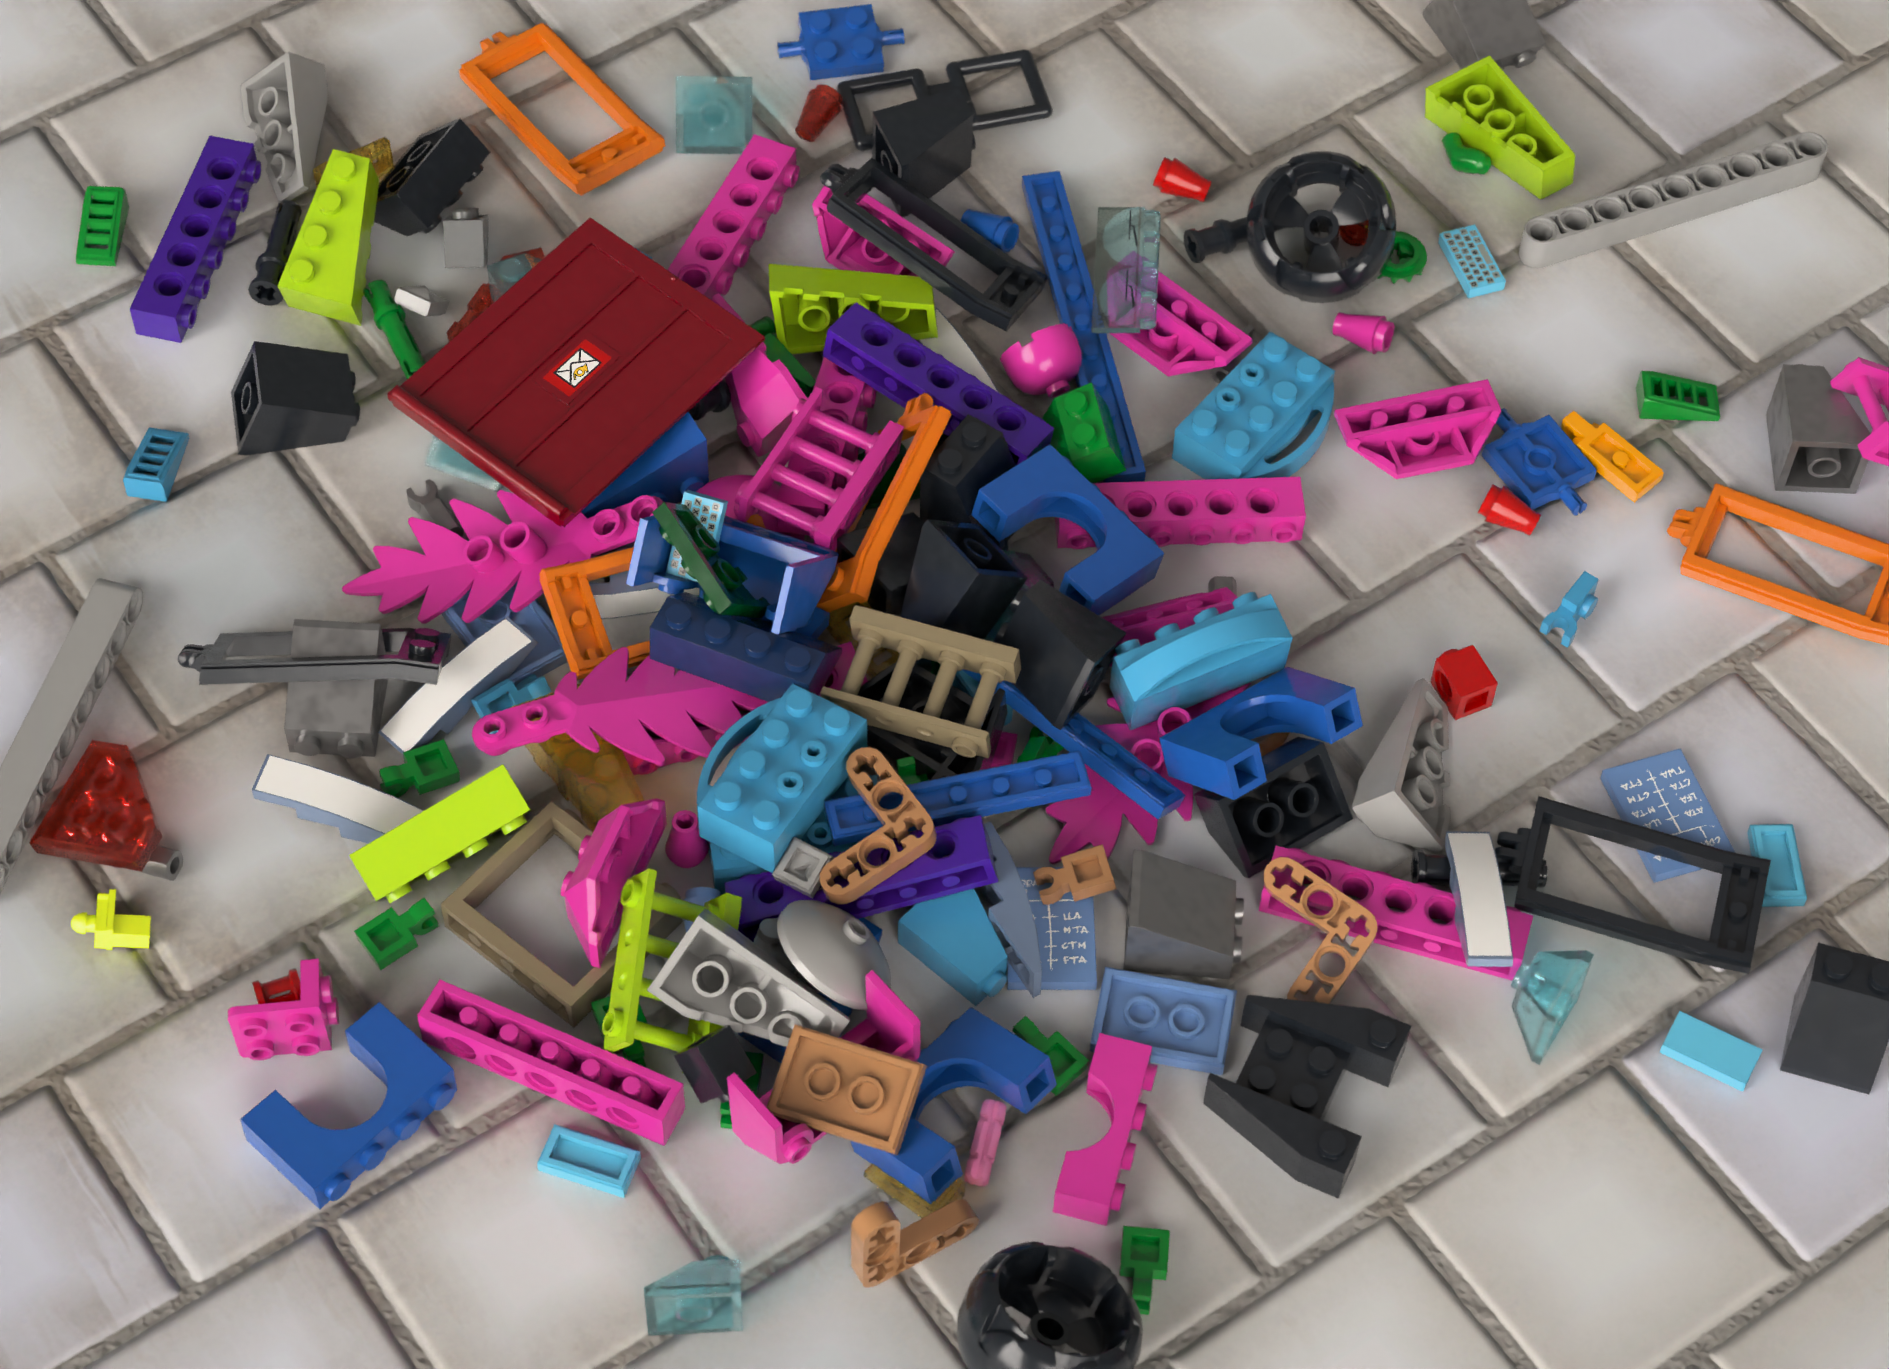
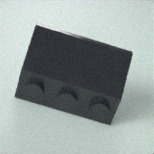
(429, 178)
(1287, 811)

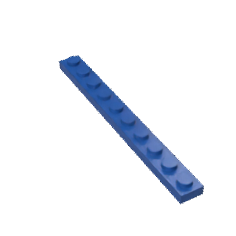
(1073, 302)

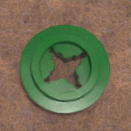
(1411, 256)

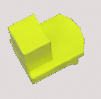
(111, 928)

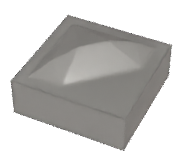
(421, 300)
(801, 867)

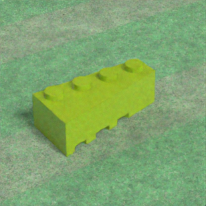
(334, 243)
(814, 298)

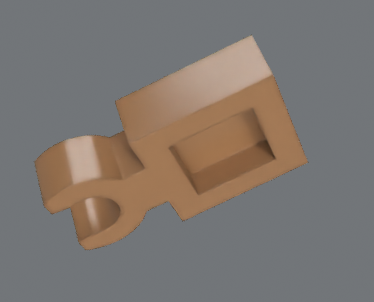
(1083, 875)

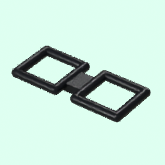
(955, 72)

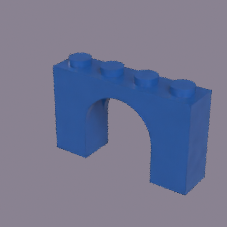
(1054, 488)
(1218, 747)
(969, 1054)
(328, 1160)

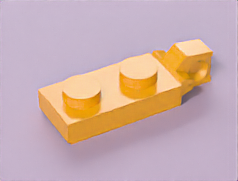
(1613, 456)

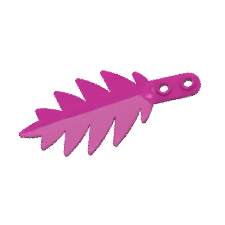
(493, 556)
(619, 710)
(1099, 816)

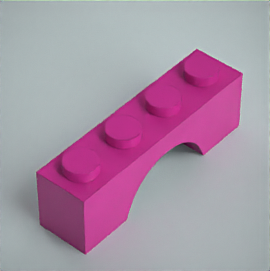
(1090, 1176)

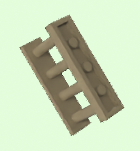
(952, 652)

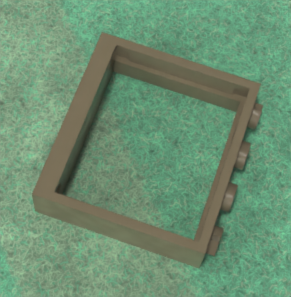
(506, 954)

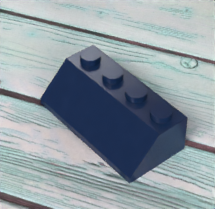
(738, 650)

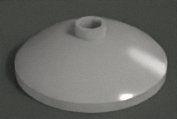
(831, 950)

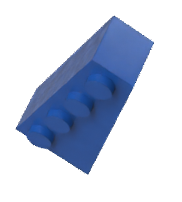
(665, 470)

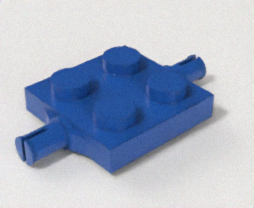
(840, 42)
(1539, 462)

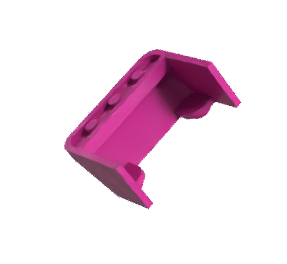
(887, 1028)

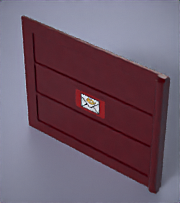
(575, 371)

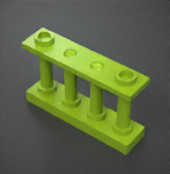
(638, 901)

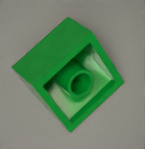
(1085, 433)

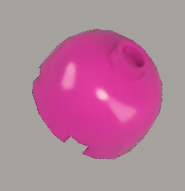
(1045, 362)

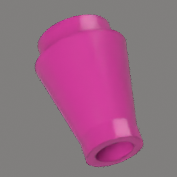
(1366, 331)
(684, 844)

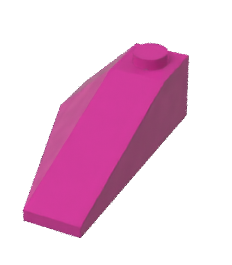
(761, 396)

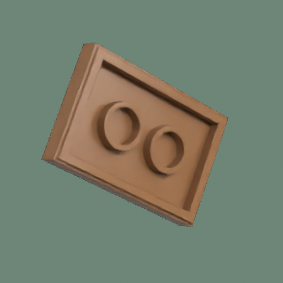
(846, 1089)

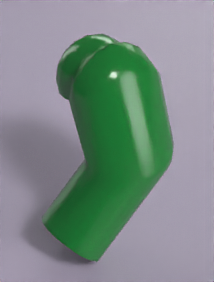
(1464, 158)

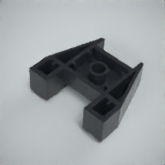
(931, 758)
(1294, 1077)

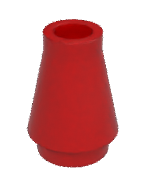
(1180, 180)
(1509, 511)

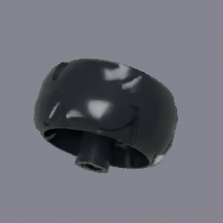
(1362, 199)
(1078, 1305)

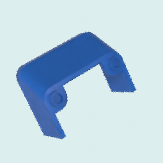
(777, 566)

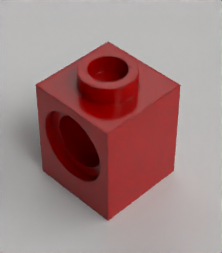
(1463, 681)

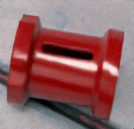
(290, 982)

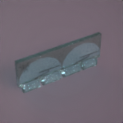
(1126, 270)

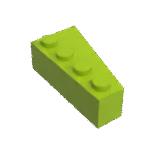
(1502, 123)
(440, 833)

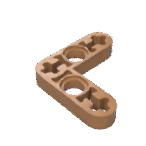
(894, 822)
(1332, 923)
(884, 1250)

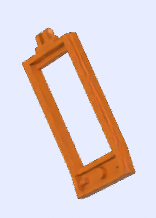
(591, 167)
(1698, 532)
(855, 576)
(577, 614)

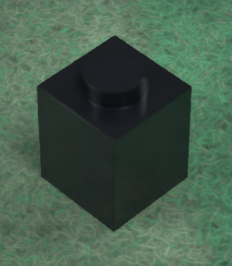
(711, 1061)

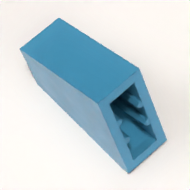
(956, 944)

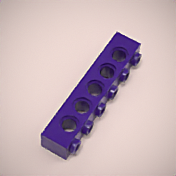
(195, 239)
(906, 369)
(926, 878)

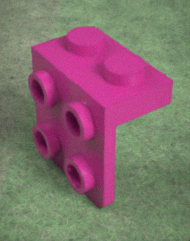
(289, 1026)

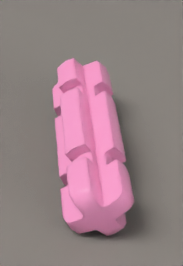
(985, 1142)

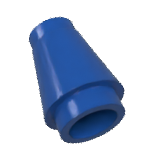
(995, 228)

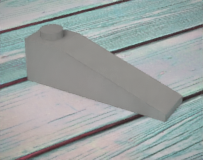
(287, 112)
(1406, 778)
(735, 983)

